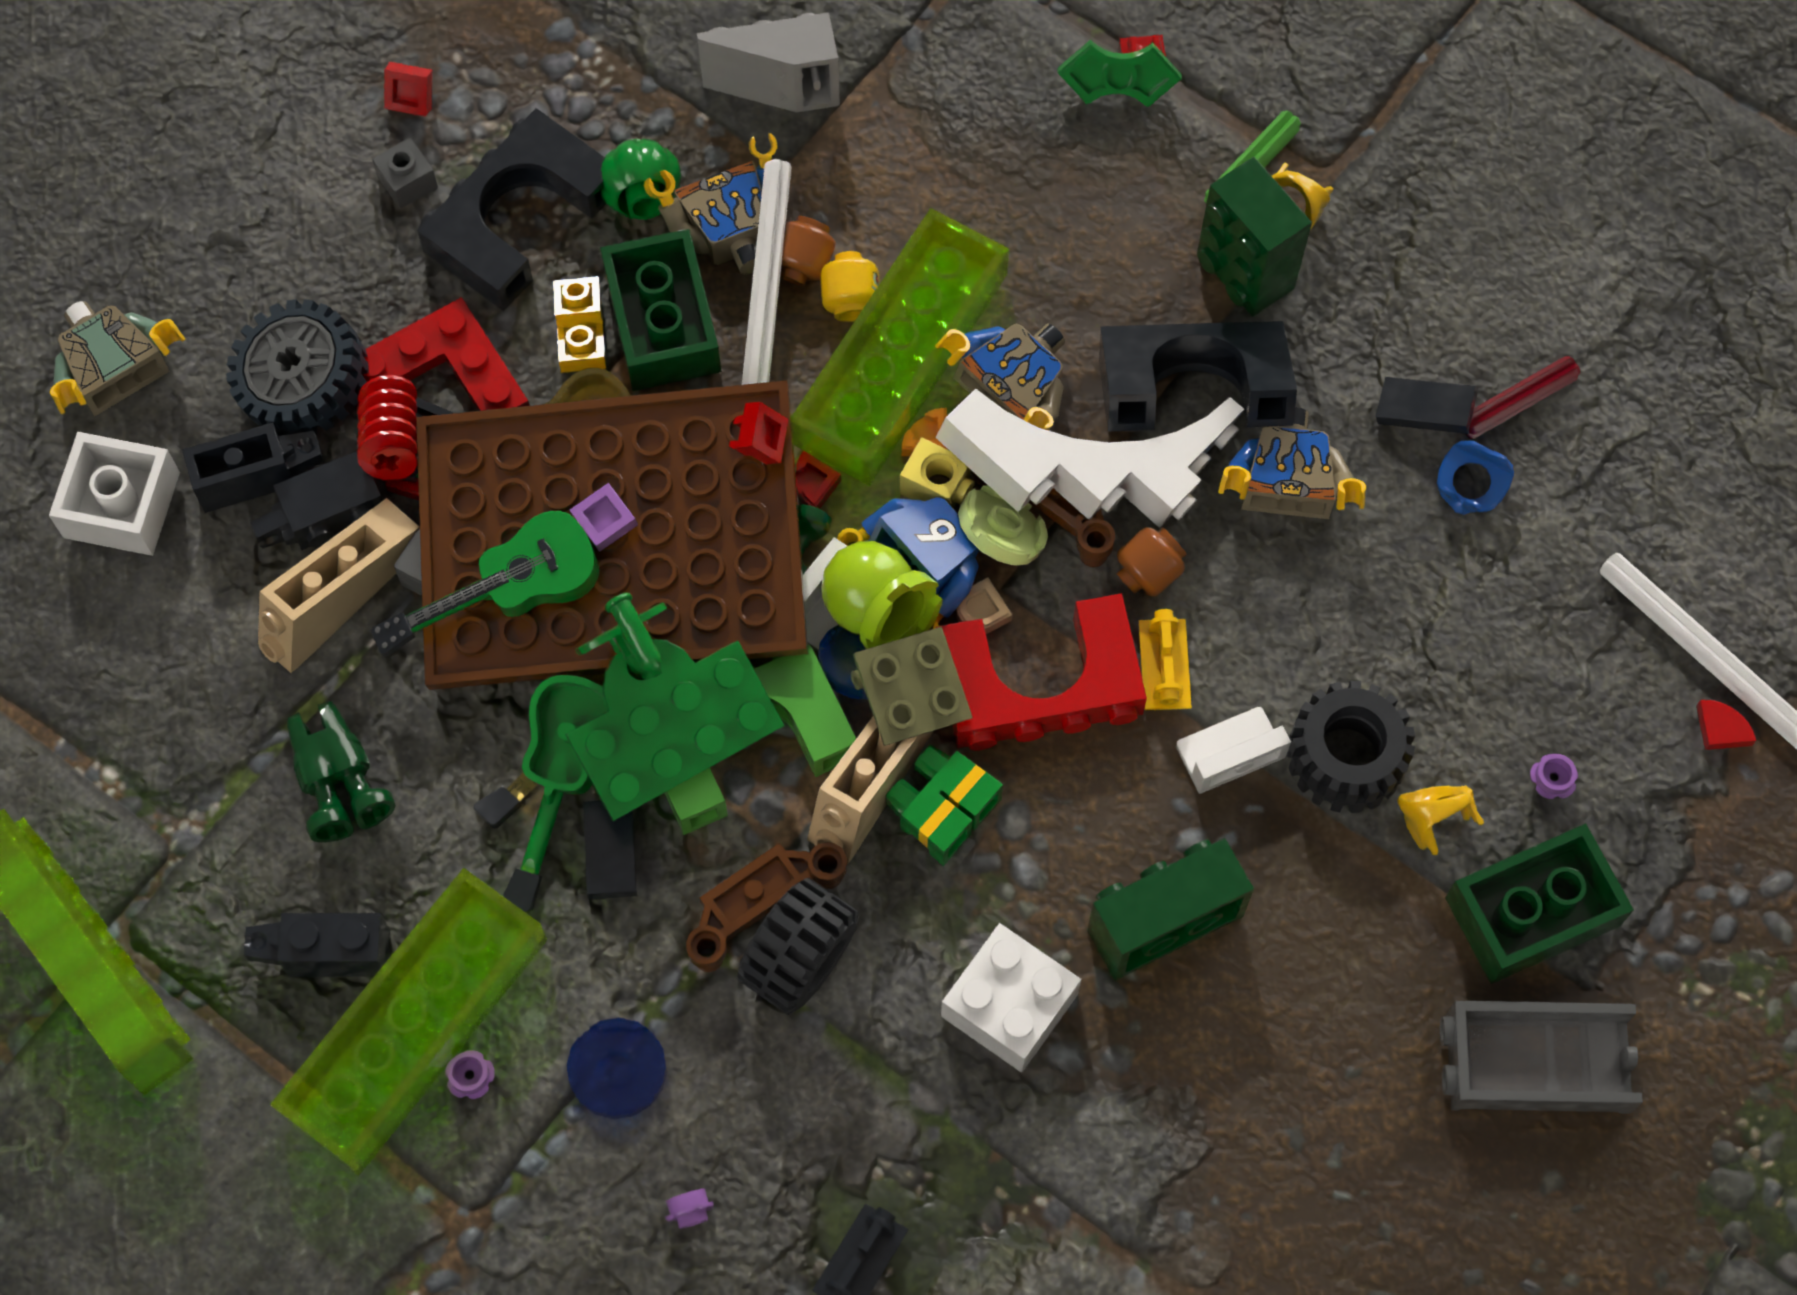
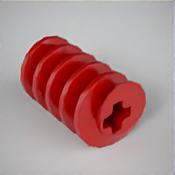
(387, 427)

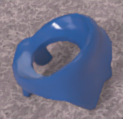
(1497, 466)

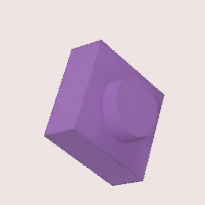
(604, 517)

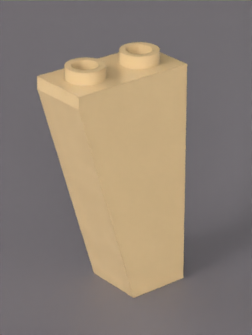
(331, 585)
(858, 787)

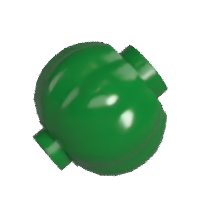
(625, 176)

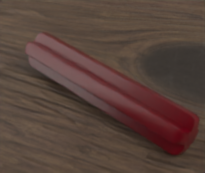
(1523, 395)

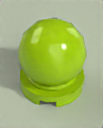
(878, 594)

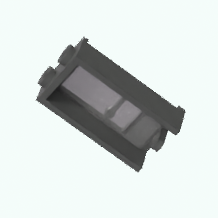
(1539, 1056)

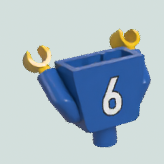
(929, 541)

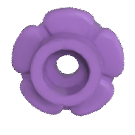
(1558, 765)
(460, 1065)
(689, 1208)

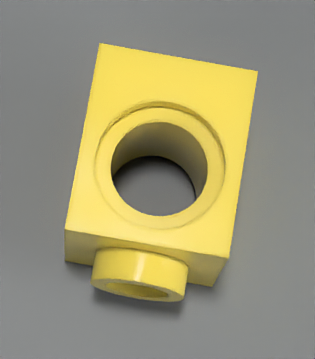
(931, 460)

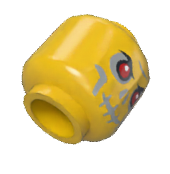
(848, 285)

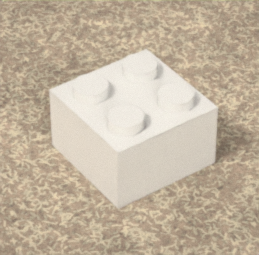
(114, 493)
(1010, 997)

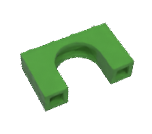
(806, 705)

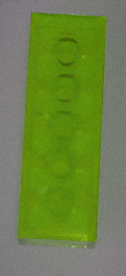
(890, 353)
(87, 960)
(410, 1021)

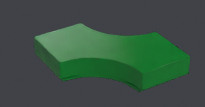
(1137, 74)

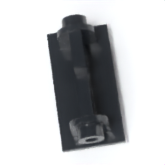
(862, 1254)

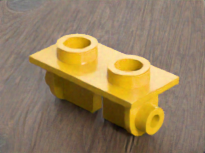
(1165, 661)

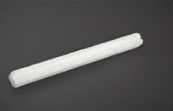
(767, 272)
(1702, 646)

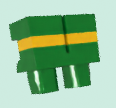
(949, 805)

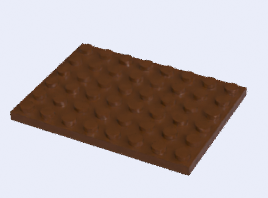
(708, 542)

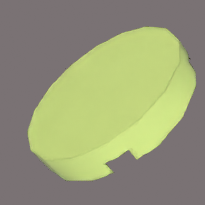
(1000, 529)

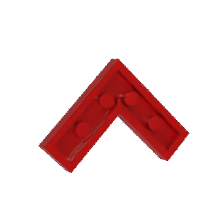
(453, 337)

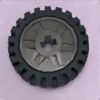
(297, 367)

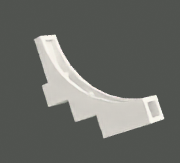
(1091, 475)

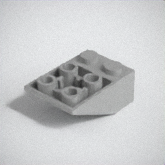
(774, 62)

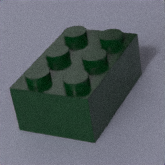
(1253, 237)
(661, 309)
(1538, 903)
(1169, 907)

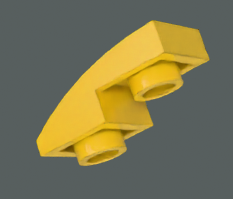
(579, 324)

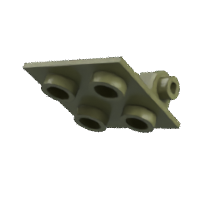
(911, 686)

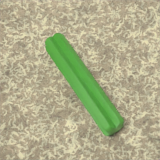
(1269, 142)

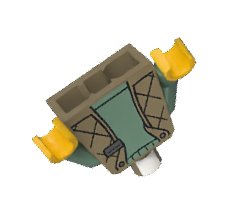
(108, 356)

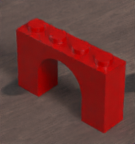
(1106, 690)

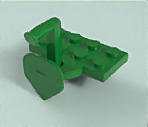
(672, 720)

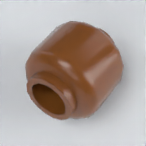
(805, 250)
(1150, 561)

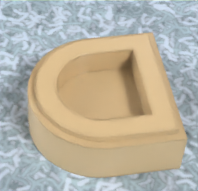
(986, 604)

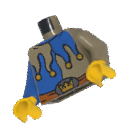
(719, 210)
(1011, 369)
(1292, 472)

